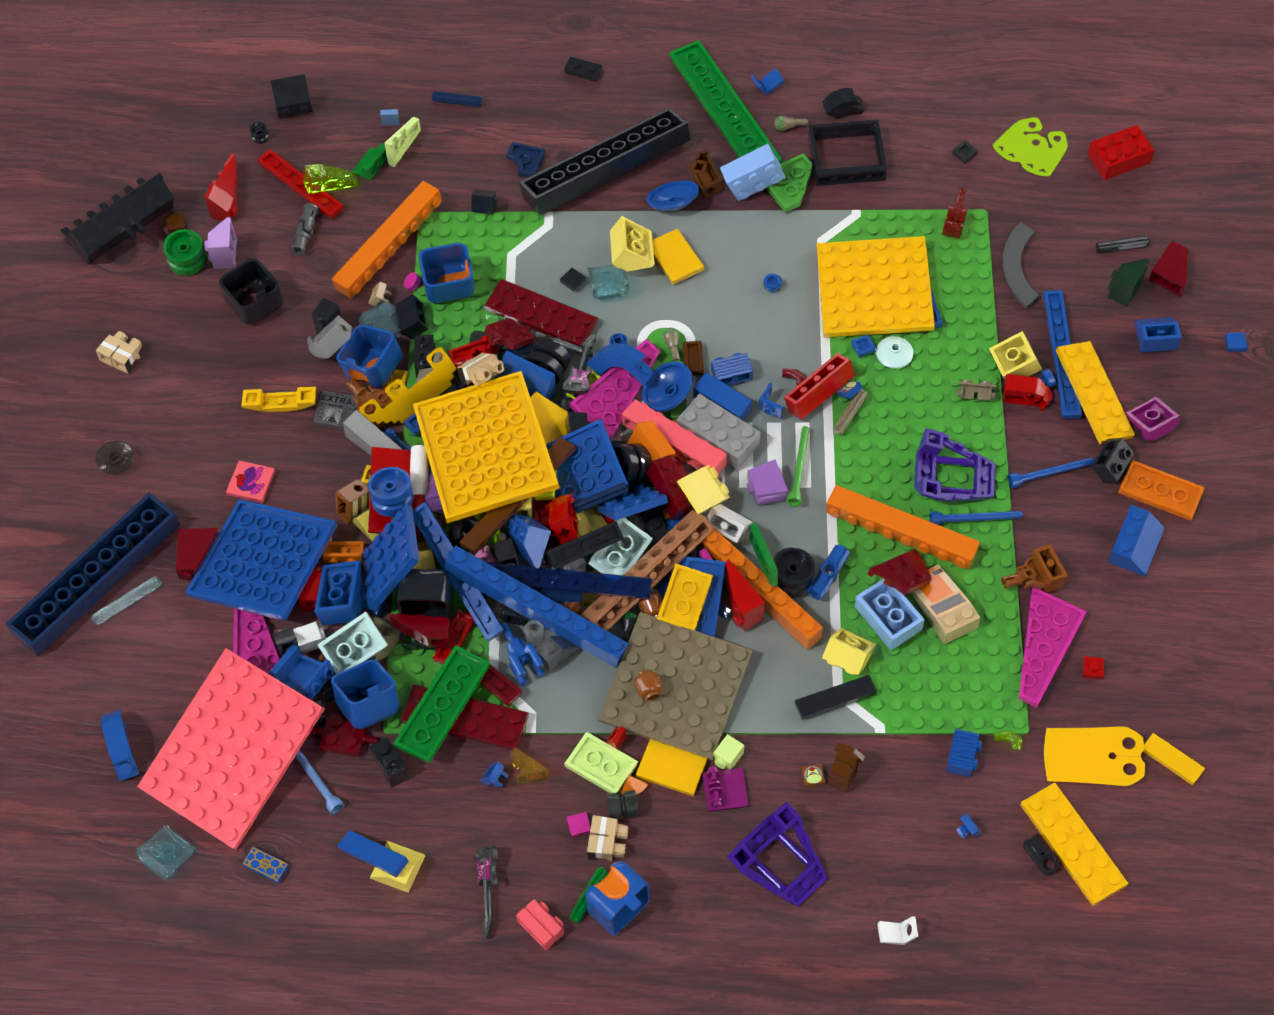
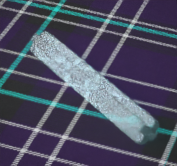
(126, 600)

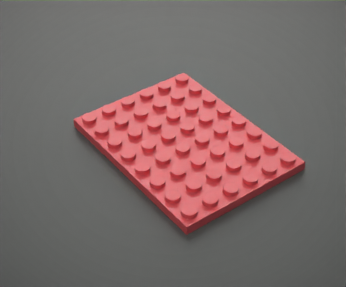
(230, 748)

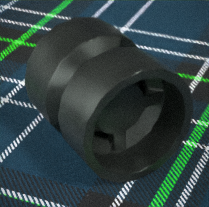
(622, 804)

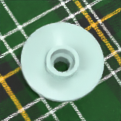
(894, 358)

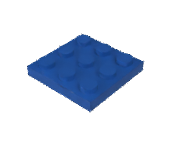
(633, 502)

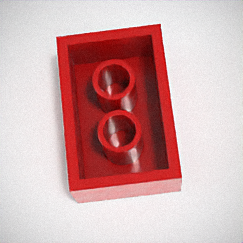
(1120, 152)

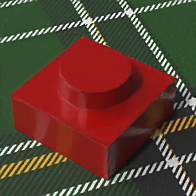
(1093, 667)

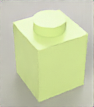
(728, 753)

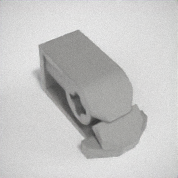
(330, 338)

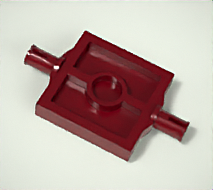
(509, 334)
(342, 737)

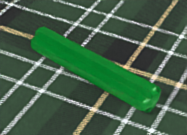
(581, 906)

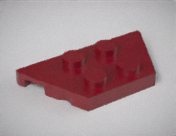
(903, 572)

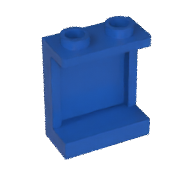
(301, 672)

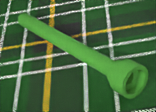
(794, 497)

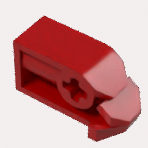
(467, 352)
(1026, 391)
(563, 518)
(309, 593)

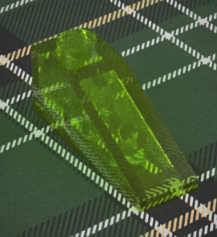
(326, 177)

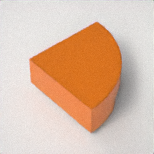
(633, 783)

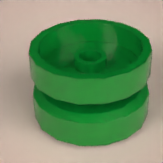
(185, 252)

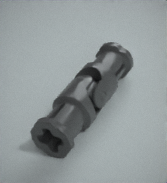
(304, 229)

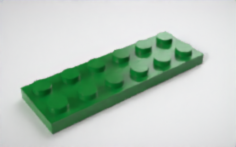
(442, 704)

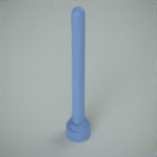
(334, 803)

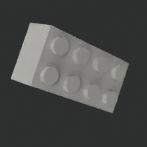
(720, 429)

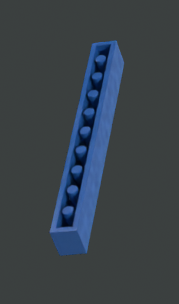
(535, 606)

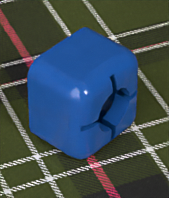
(370, 684)

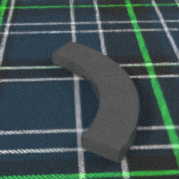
(1012, 265)

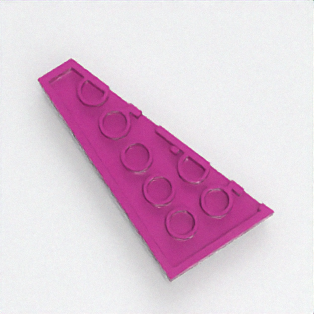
(613, 393)
(1048, 636)
(253, 640)

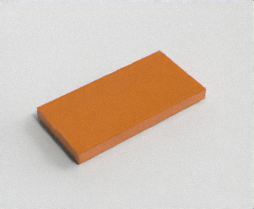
(1161, 490)

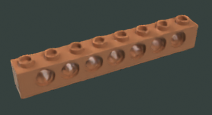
(652, 565)

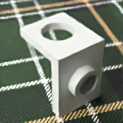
(897, 932)

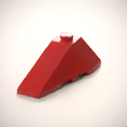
(222, 194)

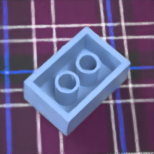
(752, 172)
(889, 614)

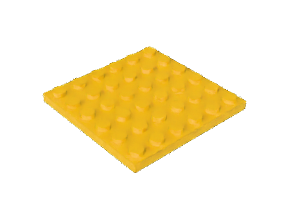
(875, 287)

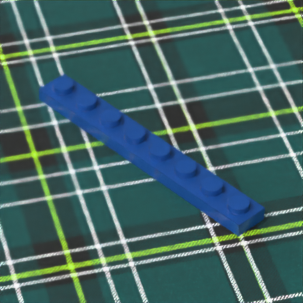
(1059, 336)
(442, 547)

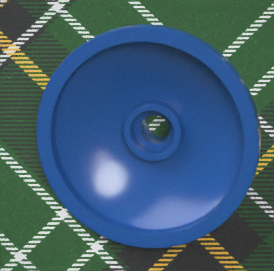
(673, 195)
(667, 386)

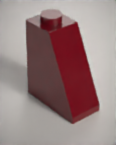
(1171, 269)
(192, 549)

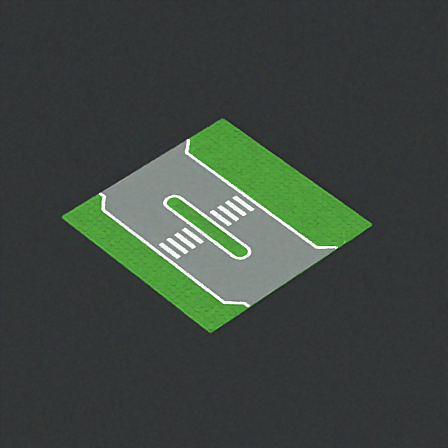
(921, 682)

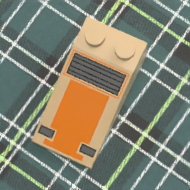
(946, 606)

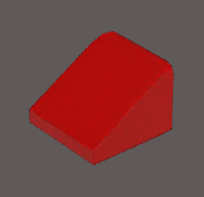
(617, 737)

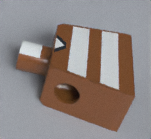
(351, 501)

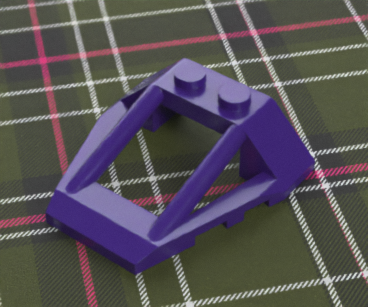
(925, 469)
(760, 837)

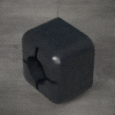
(254, 279)
(426, 593)

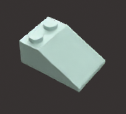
(623, 554)
(353, 643)

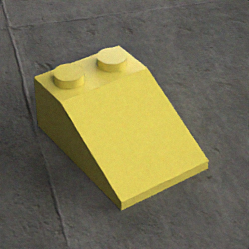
(704, 489)

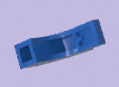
(621, 356)
(118, 745)

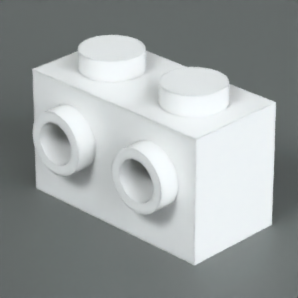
(729, 523)

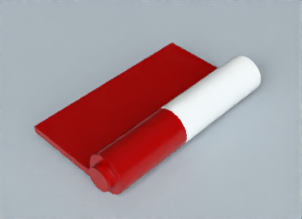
(416, 465)

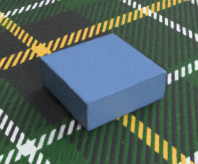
(389, 117)

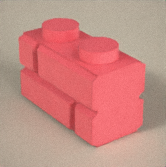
(540, 924)

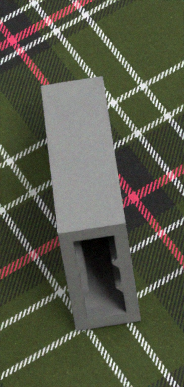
(365, 434)

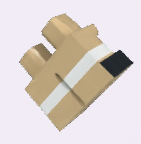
(118, 353)
(480, 369)
(603, 839)

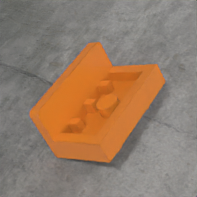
(343, 552)

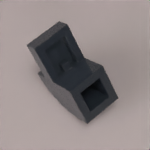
(841, 101)

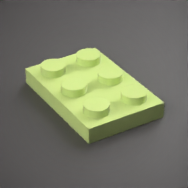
(600, 763)

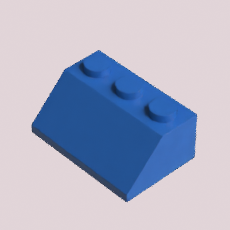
(535, 377)
(528, 537)
(1137, 541)

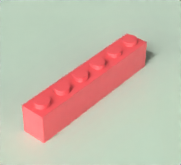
(688, 447)

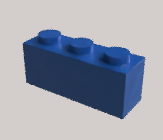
(723, 396)

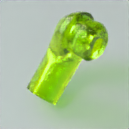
(1009, 736)

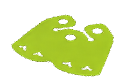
(1026, 153)

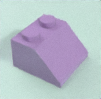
(222, 245)

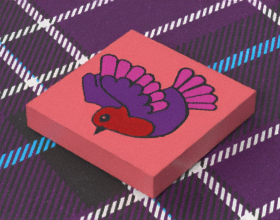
(250, 481)

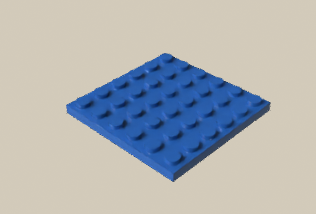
(261, 559)

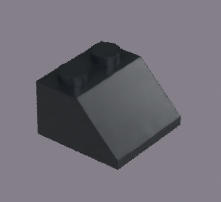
(291, 96)

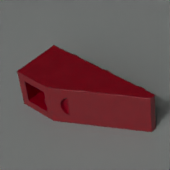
(425, 629)

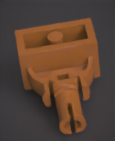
(364, 396)
(1040, 571)

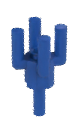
(521, 655)

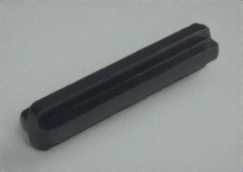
(1121, 244)

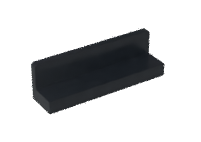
(584, 545)

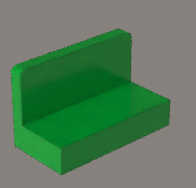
(371, 162)

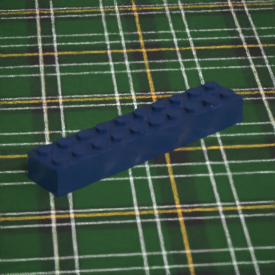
(92, 574)

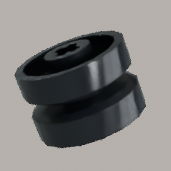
(550, 356)
(634, 461)
(795, 571)

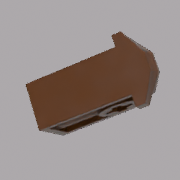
(706, 175)
(844, 767)

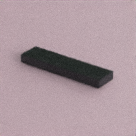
(835, 697)

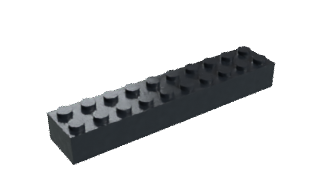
(605, 161)

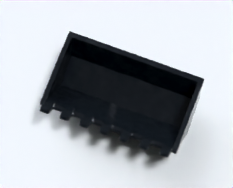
(120, 219)

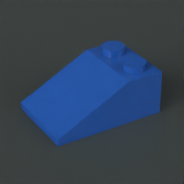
(339, 593)

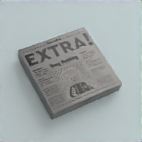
(334, 410)

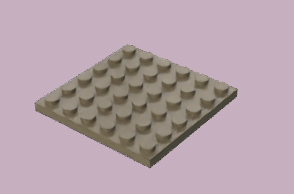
(697, 680)

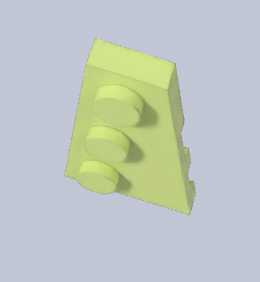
(401, 140)

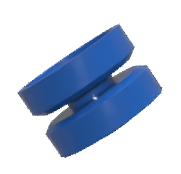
(390, 490)

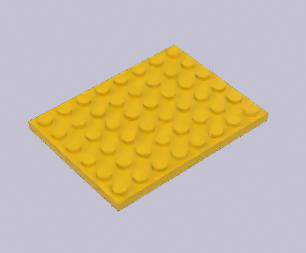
(485, 447)

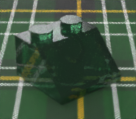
(1127, 281)

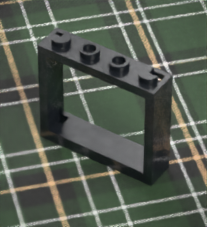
(848, 174)

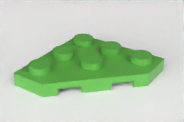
(790, 190)

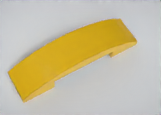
(279, 401)

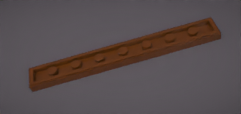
(497, 517)

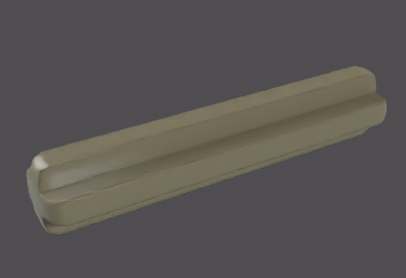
(850, 412)

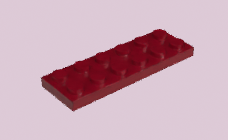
(540, 313)
(480, 721)

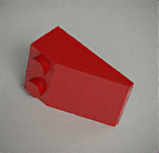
(745, 602)

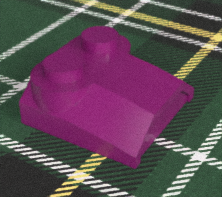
(1153, 419)

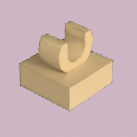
(378, 294)

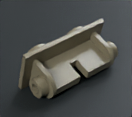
(983, 389)

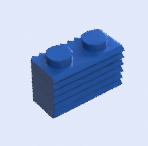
(732, 369)
(962, 753)

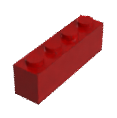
(819, 386)

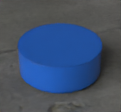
(772, 282)
(1048, 378)

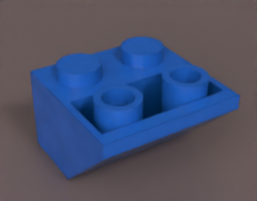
(1157, 334)

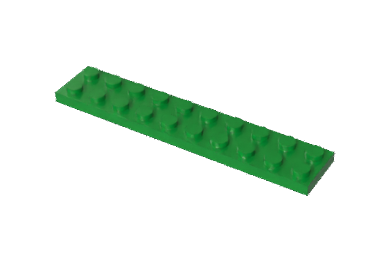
(719, 99)

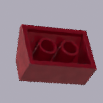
(664, 476)

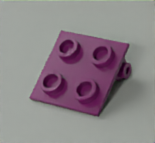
(724, 789)

